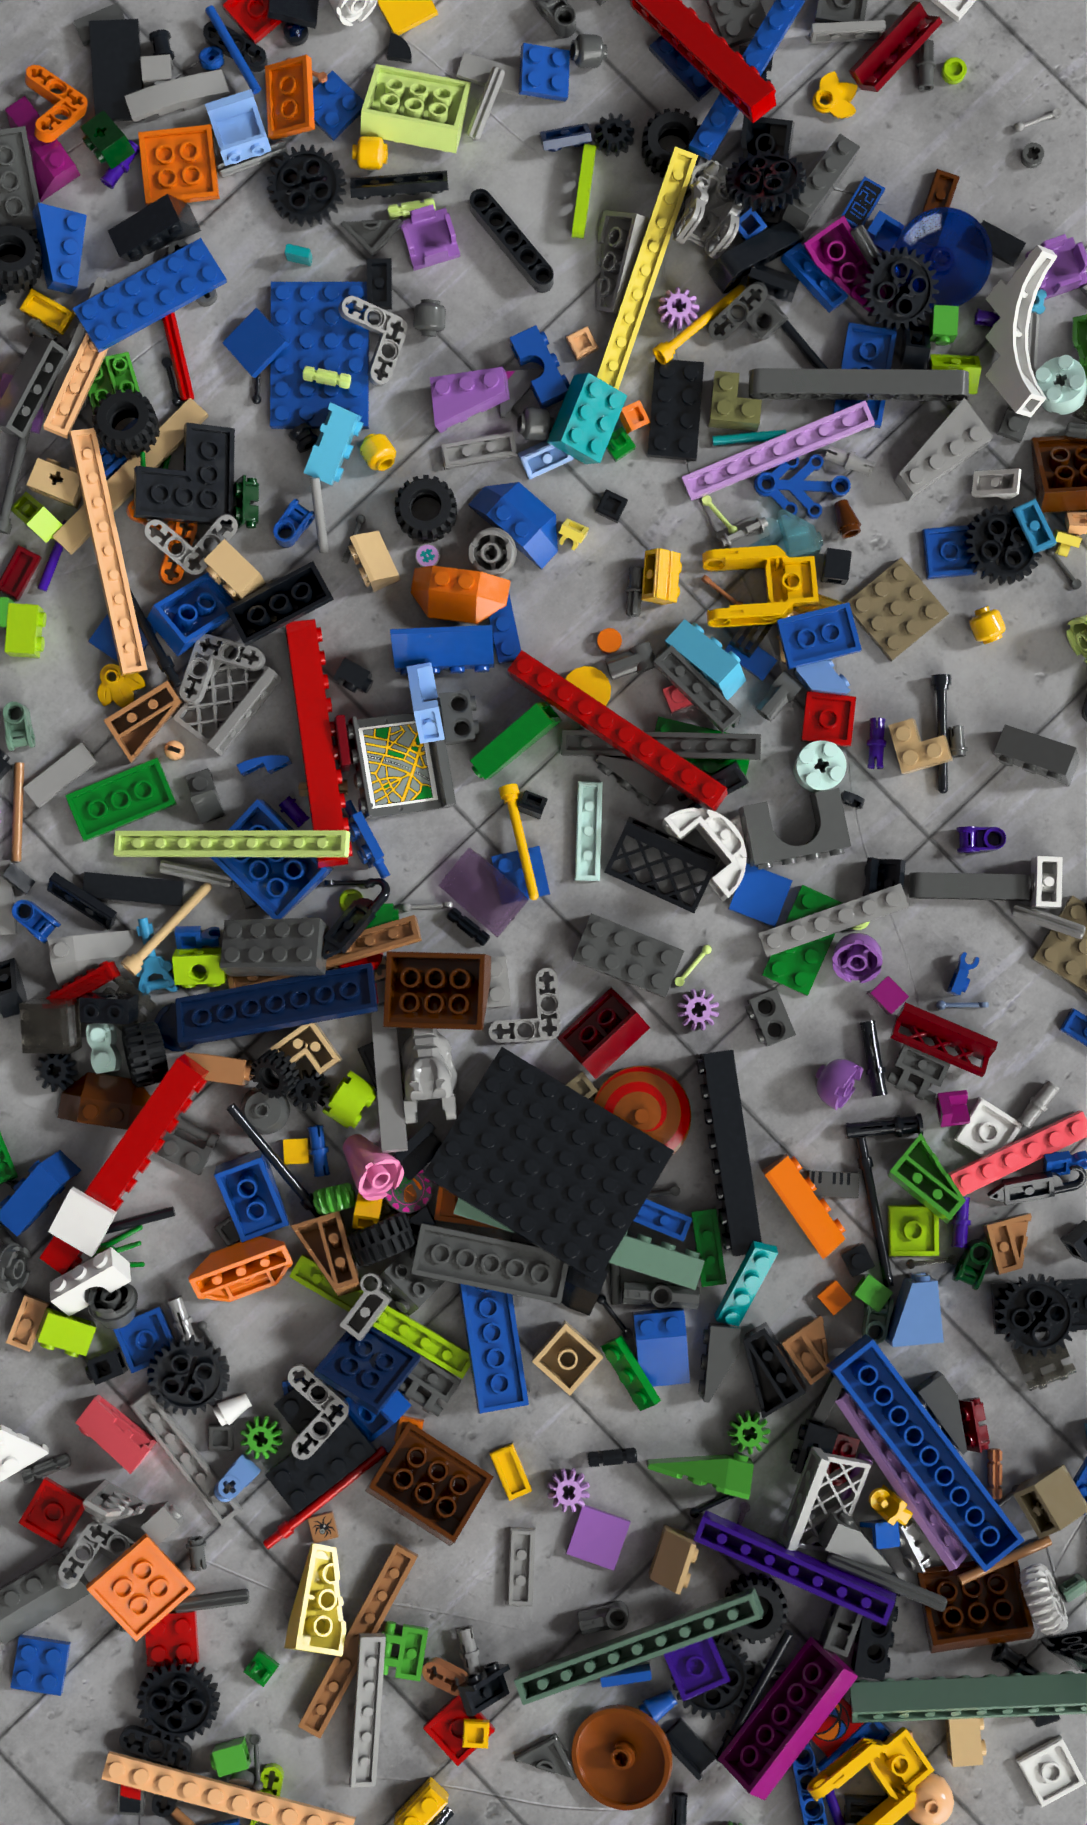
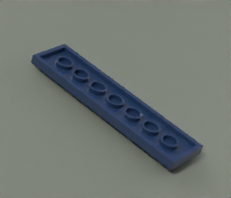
(275, 1005)

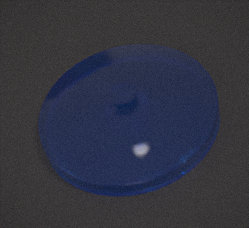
(956, 248)

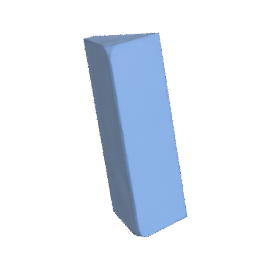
(542, 459)

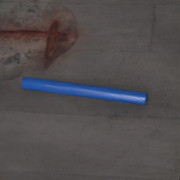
(233, 49)

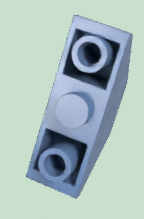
(822, 678)

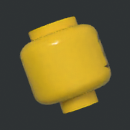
(370, 152)
(378, 452)
(987, 625)

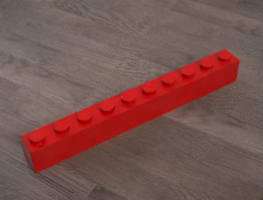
(316, 731)
(617, 732)
(135, 1148)

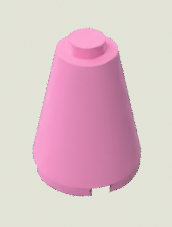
(370, 1168)

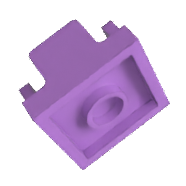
(429, 237)
(1068, 269)

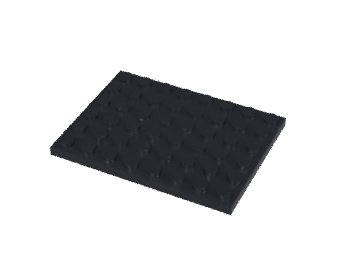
(548, 1164)

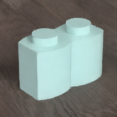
(104, 1053)

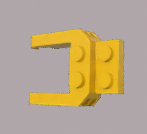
(788, 584)
(894, 1763)

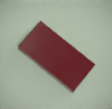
(19, 572)

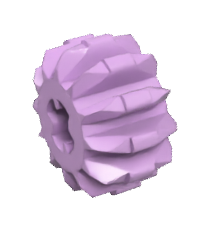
(670, 313)
(704, 1014)
(578, 1490)

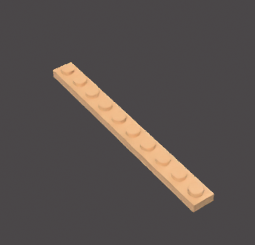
(108, 551)
(216, 1793)

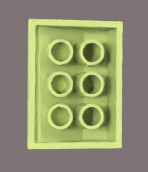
(415, 108)

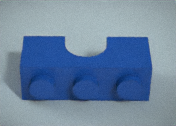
(532, 347)

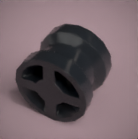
(303, 437)

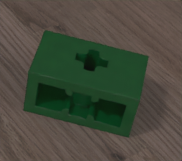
(107, 140)

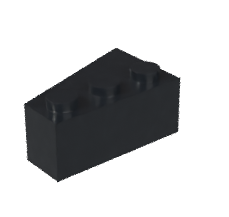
(772, 1371)

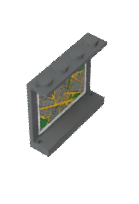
(395, 769)

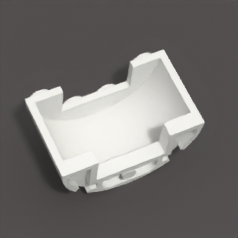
(721, 837)

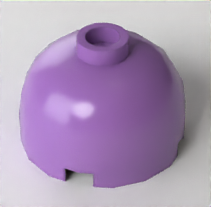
(857, 958)
(837, 1082)

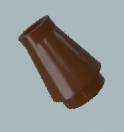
(847, 522)

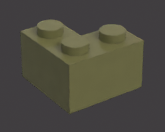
(727, 409)

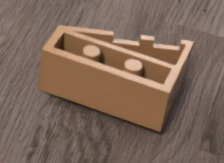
(143, 718)
(329, 1248)

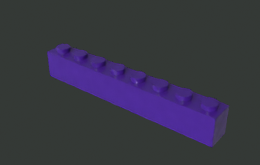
(795, 1567)

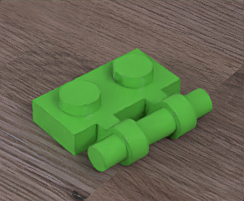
(411, 1650)

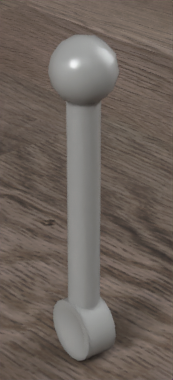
(1056, 113)
(406, 906)

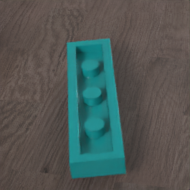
(746, 1283)

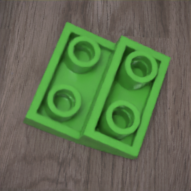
(114, 374)

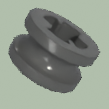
(1030, 163)

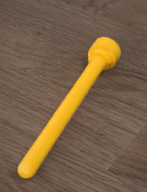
(664, 351)
(510, 794)

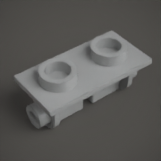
(748, 532)
(914, 1556)

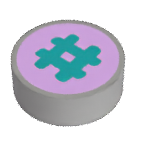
(427, 555)

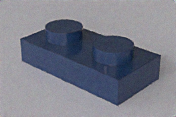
(574, 136)

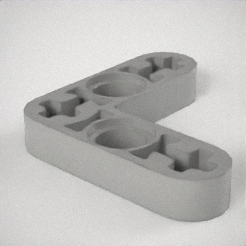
(383, 329)
(187, 550)
(209, 658)
(535, 1023)
(324, 1405)
(92, 1545)

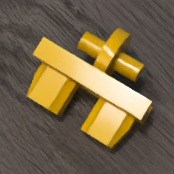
(889, 1505)

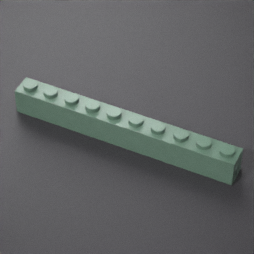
(632, 1253)
(639, 1646)
(969, 1697)

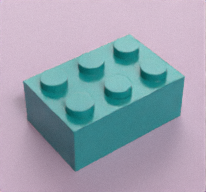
(587, 418)

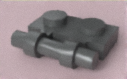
(921, 1065)
(434, 1379)

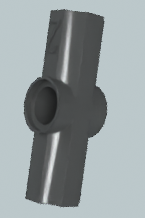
(643, 1294)

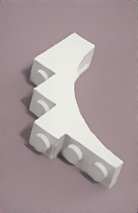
(1009, 335)

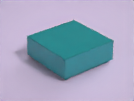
(298, 254)

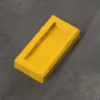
(48, 311)
(510, 1471)

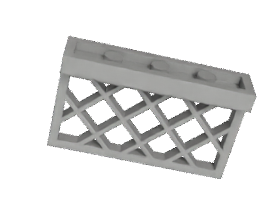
(240, 714)
(807, 1492)

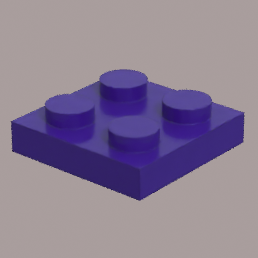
(697, 1668)

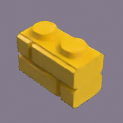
(661, 576)
(423, 1805)

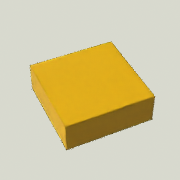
(296, 1151)
(475, 1733)

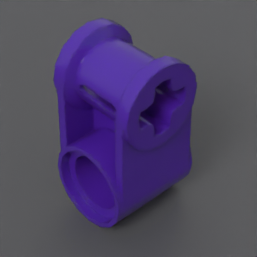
(974, 839)

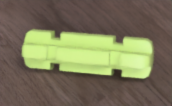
(404, 210)
(326, 377)

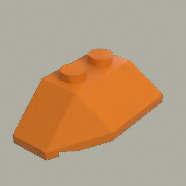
(458, 593)
(241, 1269)

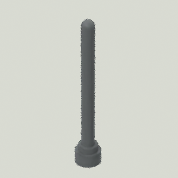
(5, 525)

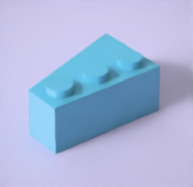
(333, 444)
(708, 657)

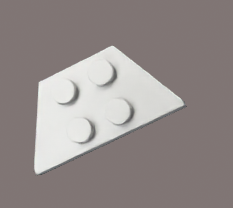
(17, 1452)

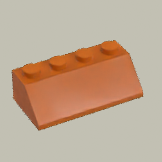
(804, 1205)

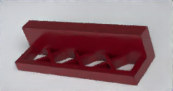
(894, 46)
(944, 1034)

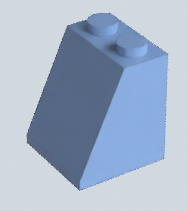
(916, 1313)

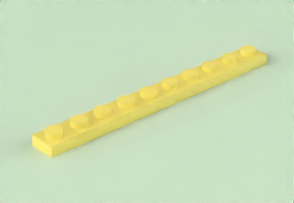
(646, 267)

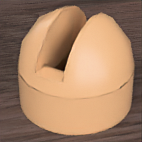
(173, 755)

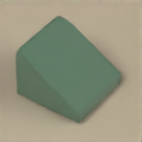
(1073, 1587)

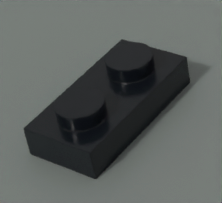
(379, 282)

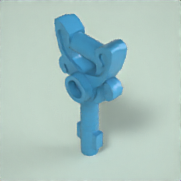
(154, 964)

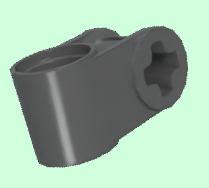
(556, 11)

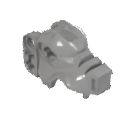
(708, 213)
(428, 1072)

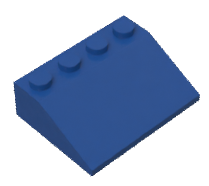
(444, 648)
(271, 882)

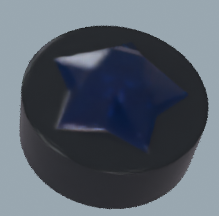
(295, 34)

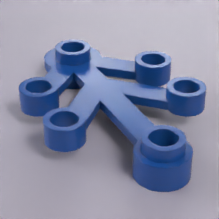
(797, 485)

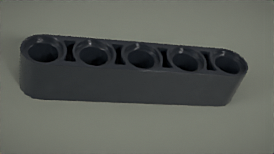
(509, 229)

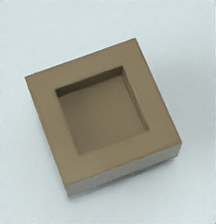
(582, 1085)

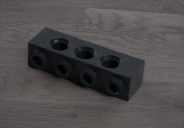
(878, 1664)

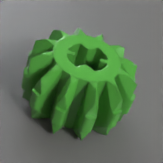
(334, 1198)
(253, 1440)
(751, 1440)

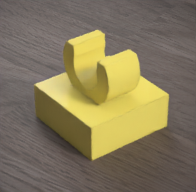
(574, 531)
(1065, 541)

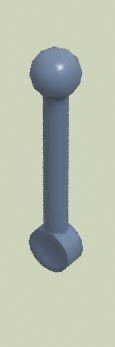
(942, 1005)

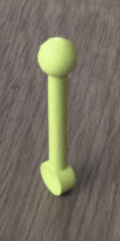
(707, 501)
(706, 949)

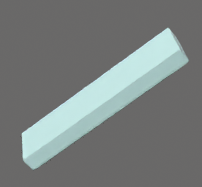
(588, 831)

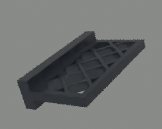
(676, 849)

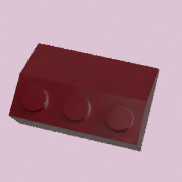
(603, 1032)

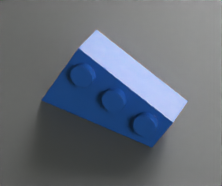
(61, 245)
(36, 1191)

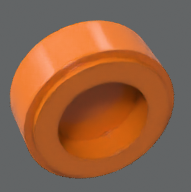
(609, 641)

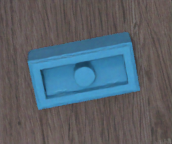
(1034, 526)

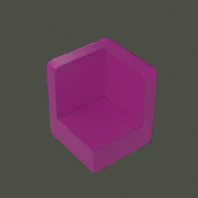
(888, 995)
(952, 1108)

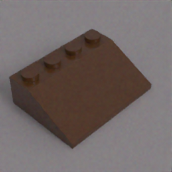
(1060, 473)
(436, 990)
(429, 1484)
(978, 1612)

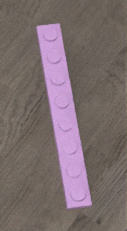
(778, 450)
(925, 1515)

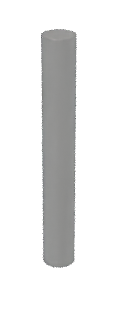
(319, 515)

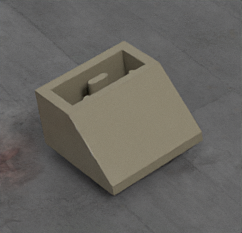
(1050, 1501)

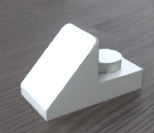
(996, 483)

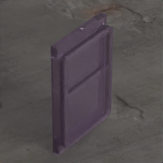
(484, 892)

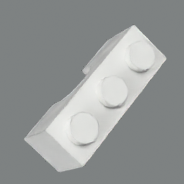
(104, 1270)

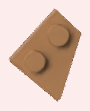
(1008, 1241)
(809, 1350)

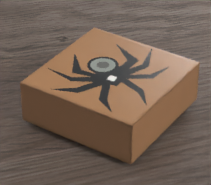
(323, 1527)

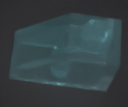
(798, 535)

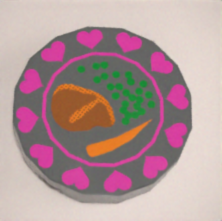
(410, 1194)

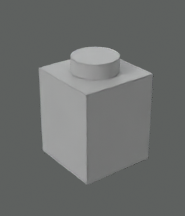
(163, 1522)

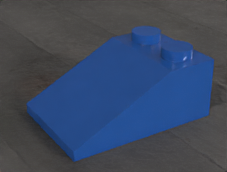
(190, 613)
(251, 1195)
(662, 1345)

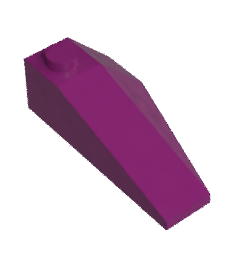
(50, 161)
(839, 257)

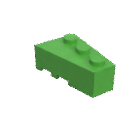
(927, 1181)

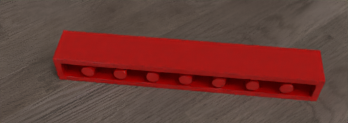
(709, 55)

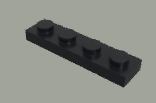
(408, 184)

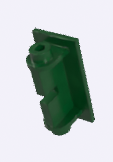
(245, 492)

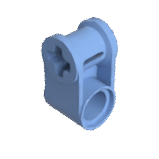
(238, 1476)

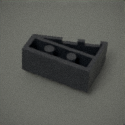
(153, 228)

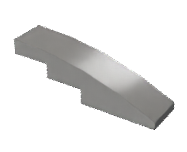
(177, 94)

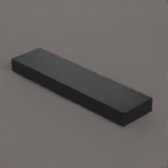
(134, 888)

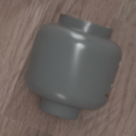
(588, 51)
(429, 317)
(535, 423)

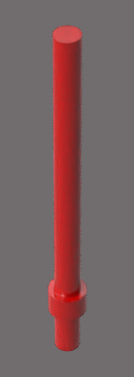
(287, 1528)

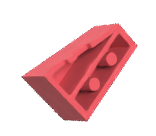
(115, 1433)

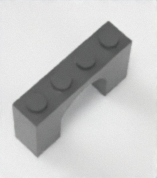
(766, 848)

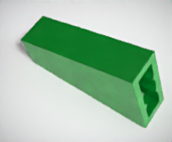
(515, 740)

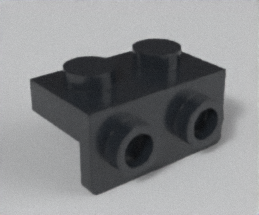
(778, 284)
(883, 874)
(484, 1688)

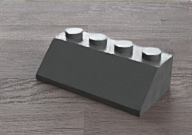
(36, 1597)

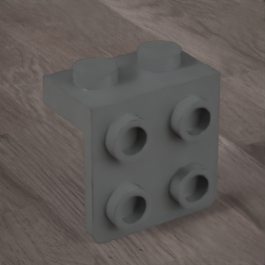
(404, 1288)

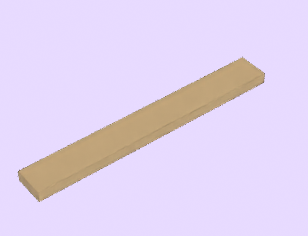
(121, 483)

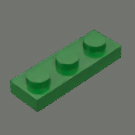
(709, 1246)
(630, 1373)

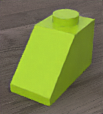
(36, 517)

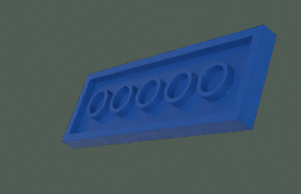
(149, 295)
(493, 1349)

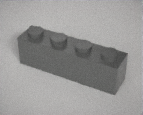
(822, 182)
(30, 385)

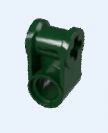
(973, 1266)

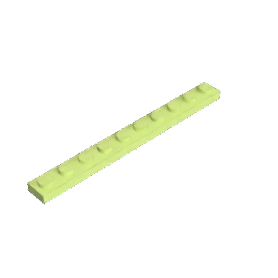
(233, 843)

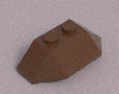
(103, 1101)

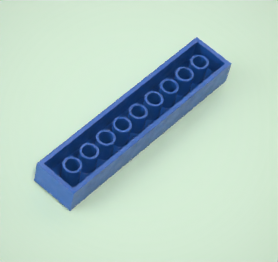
(925, 1452)

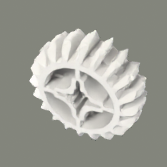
(1043, 1599)

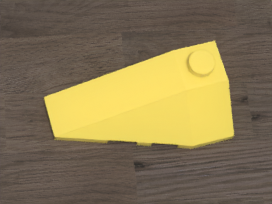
(317, 1613)

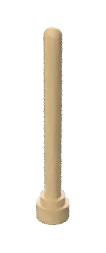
(135, 961)

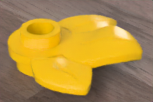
(838, 96)
(120, 689)

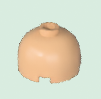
(933, 1801)

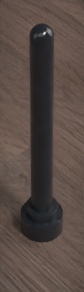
(941, 684)

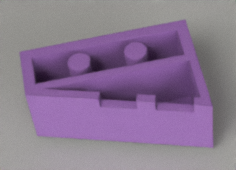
(466, 394)

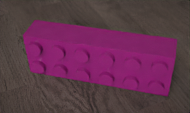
(787, 1718)

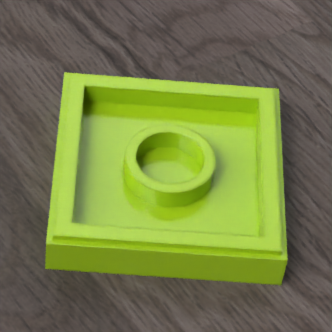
(912, 1231)

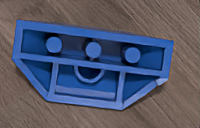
(522, 517)

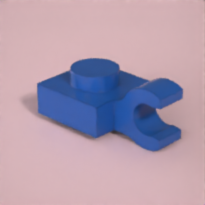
(191, 937)
(959, 981)

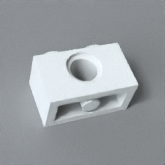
(1046, 882)

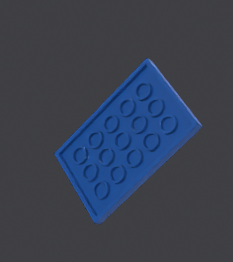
(320, 339)

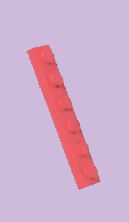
(1020, 1153)

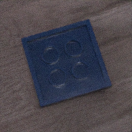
(368, 1368)

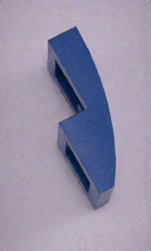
(272, 763)

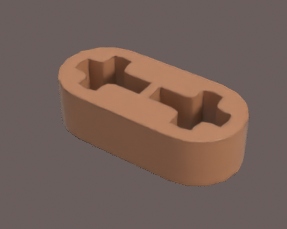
(446, 1675)

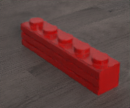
(85, 984)

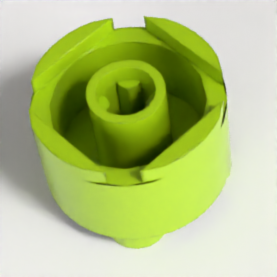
(349, 1100)

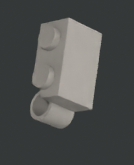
(366, 1310)

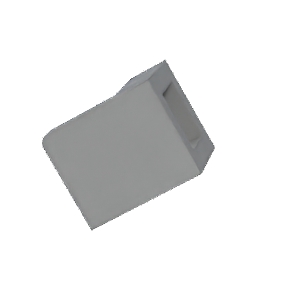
(156, 69)

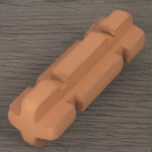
(994, 1472)

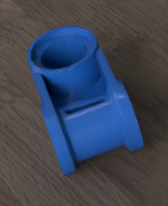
(296, 519)
(38, 923)

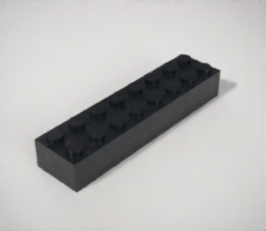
(730, 1151)

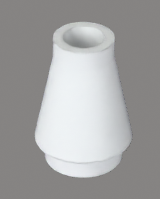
(231, 1409)

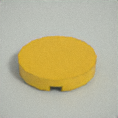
(591, 682)

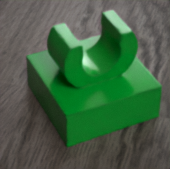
(620, 444)
(261, 1668)

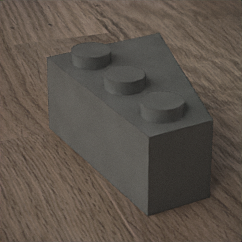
(1037, 754)

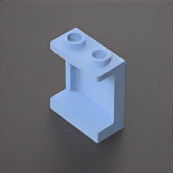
(238, 127)
(426, 713)

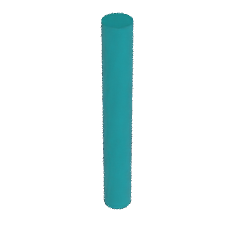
(746, 437)

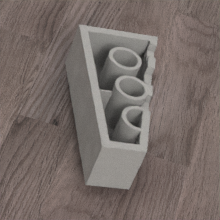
(947, 448)

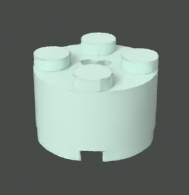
(1065, 372)
(824, 753)

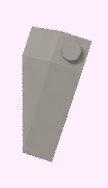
(79, 953)
(112, 1503)

